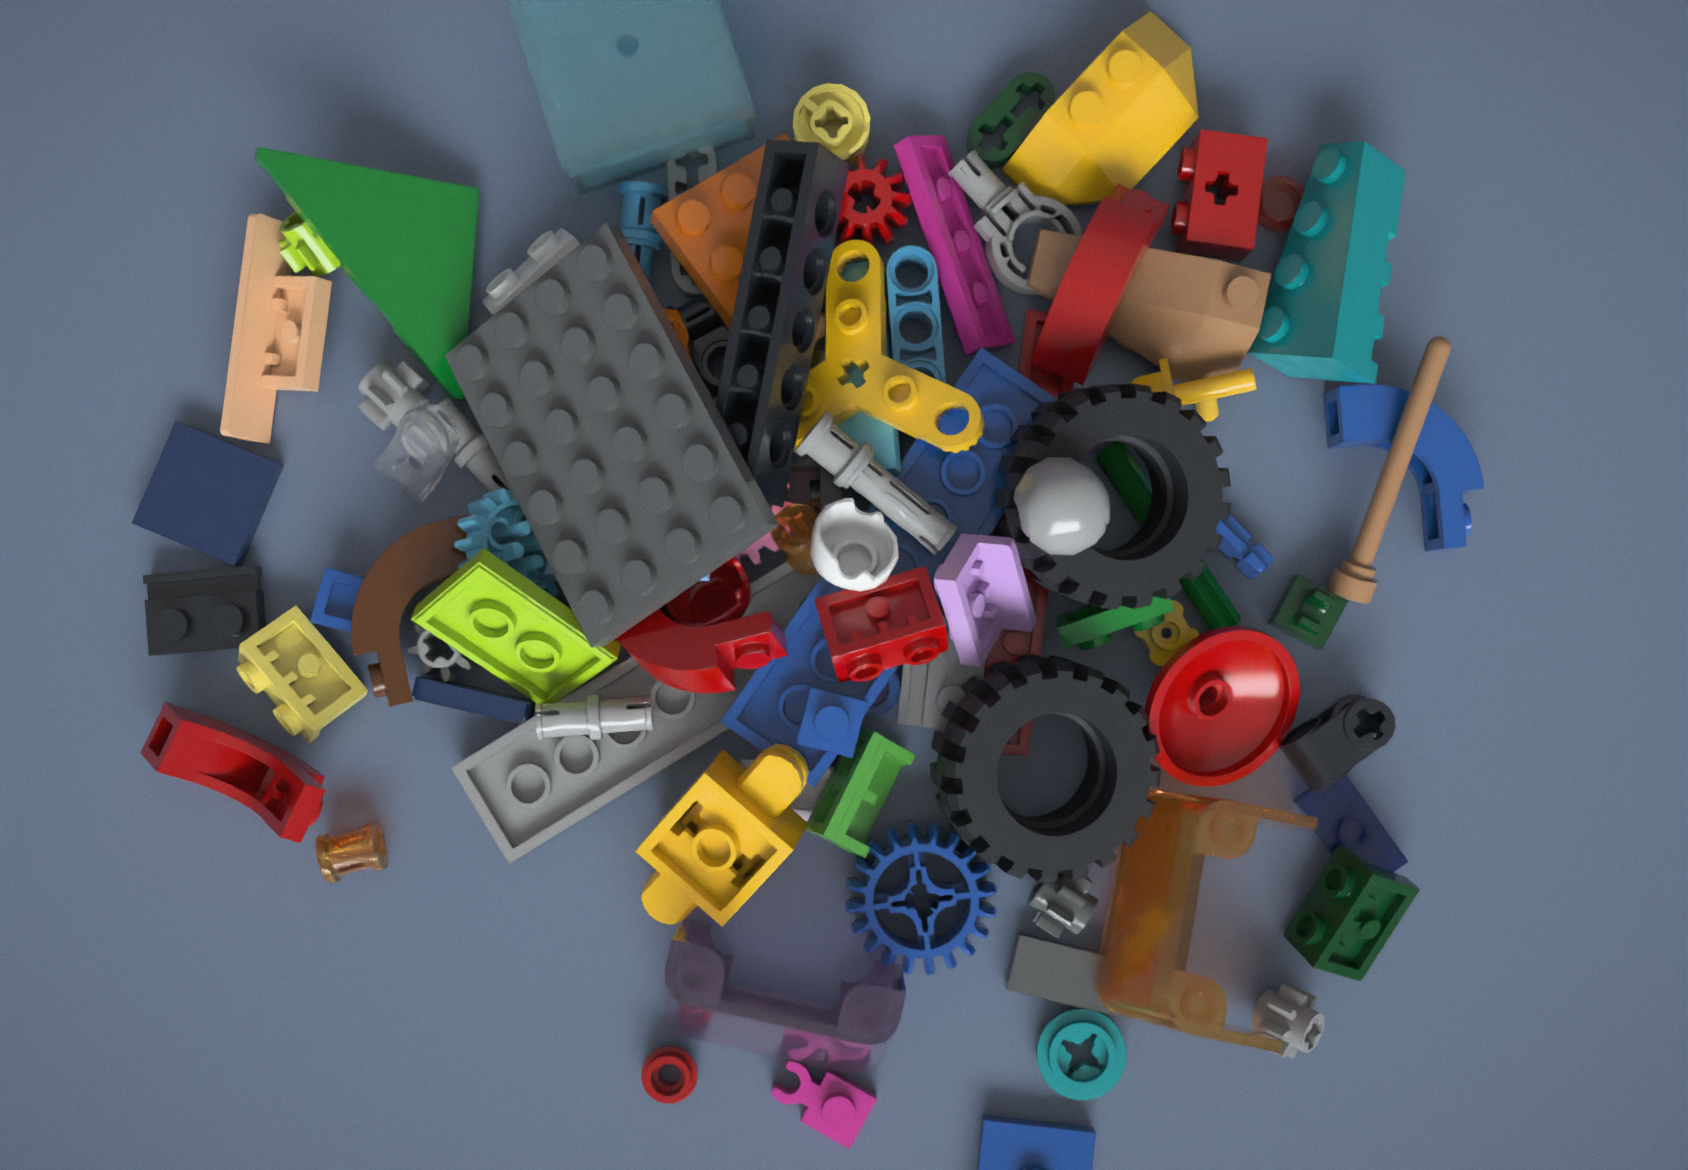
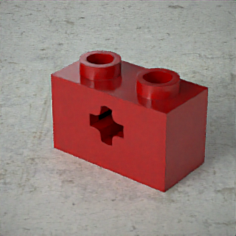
(1237, 169)

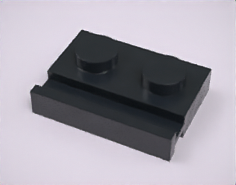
(203, 609)

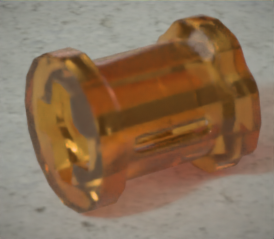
(800, 520)
(351, 852)

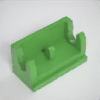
(857, 792)

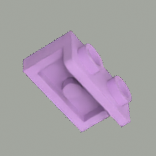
(982, 594)

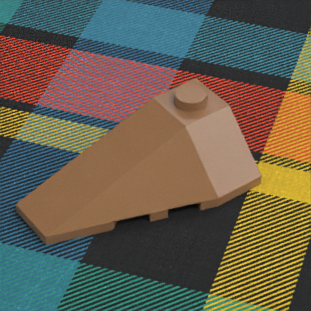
(1175, 307)

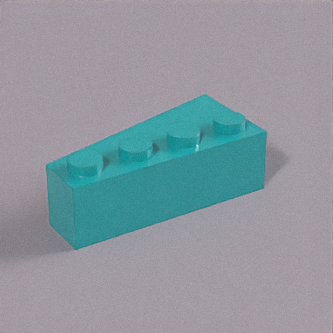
(1333, 267)

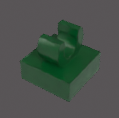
(1307, 612)

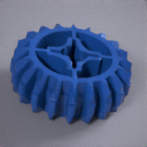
(894, 898)

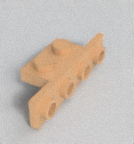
(274, 335)

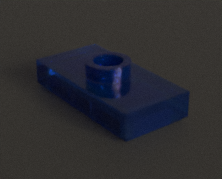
(1350, 822)

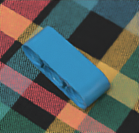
(919, 304)

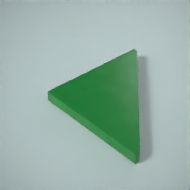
(399, 242)

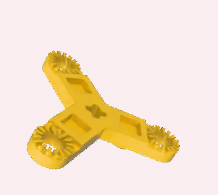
(891, 389)

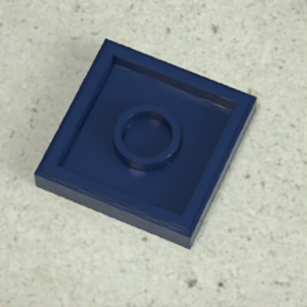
(207, 494)

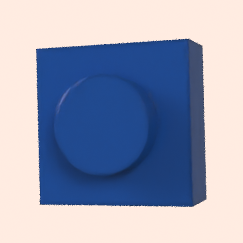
(336, 599)
(831, 722)

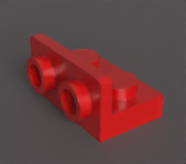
(883, 626)

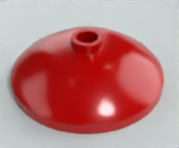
(1222, 705)

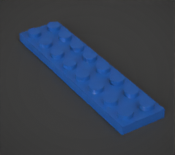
(951, 483)

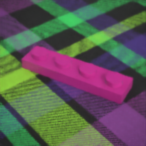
(954, 244)

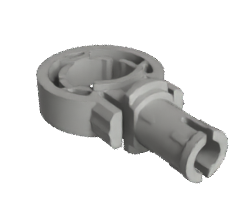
(997, 228)

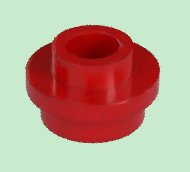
(663, 1090)

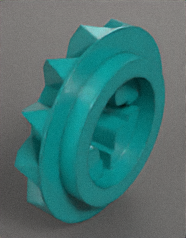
(1085, 1079)

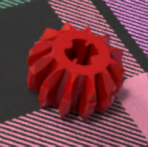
(886, 202)

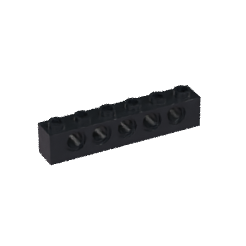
(780, 306)

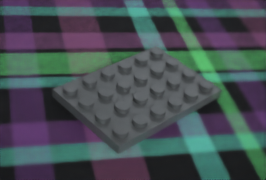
(609, 438)

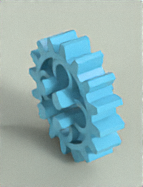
(498, 520)

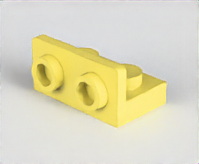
(299, 674)

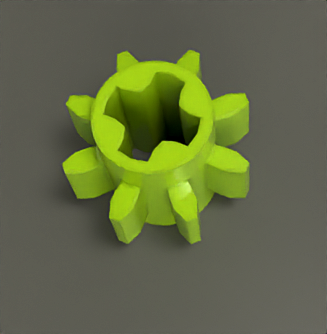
(304, 248)

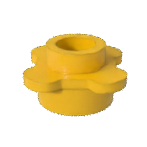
(1160, 648)

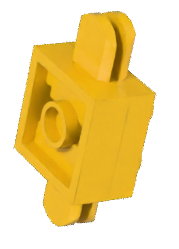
(724, 836)

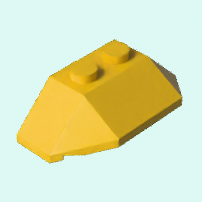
(1112, 118)

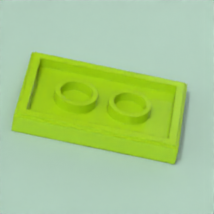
(513, 629)

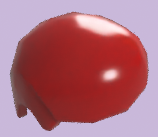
(716, 600)

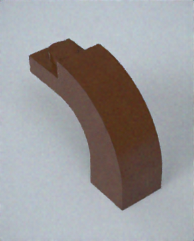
(393, 580)

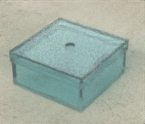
(633, 83)

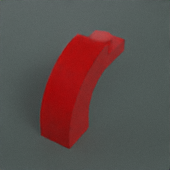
(1097, 282)
(703, 656)
(238, 765)

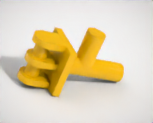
(1201, 391)

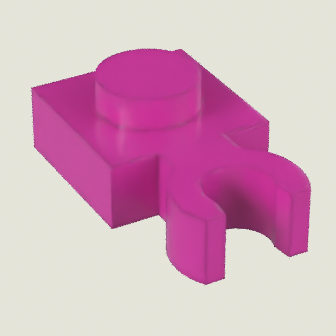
(833, 1104)

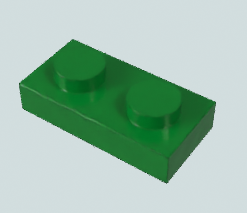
(1092, 625)

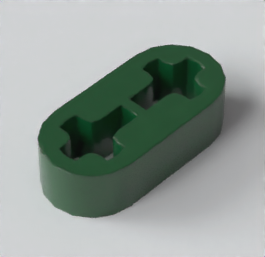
(1001, 112)

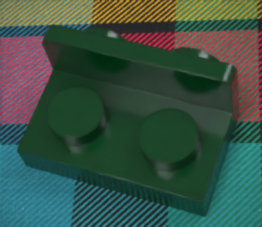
(1349, 915)

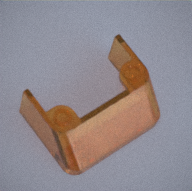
(1155, 910)

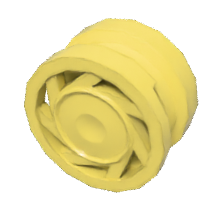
(835, 119)

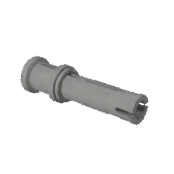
(854, 467)

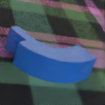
(1440, 462)

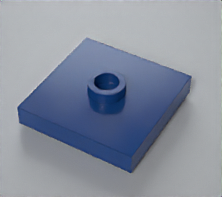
(1034, 1145)

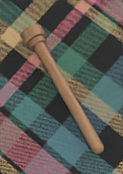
(1356, 575)

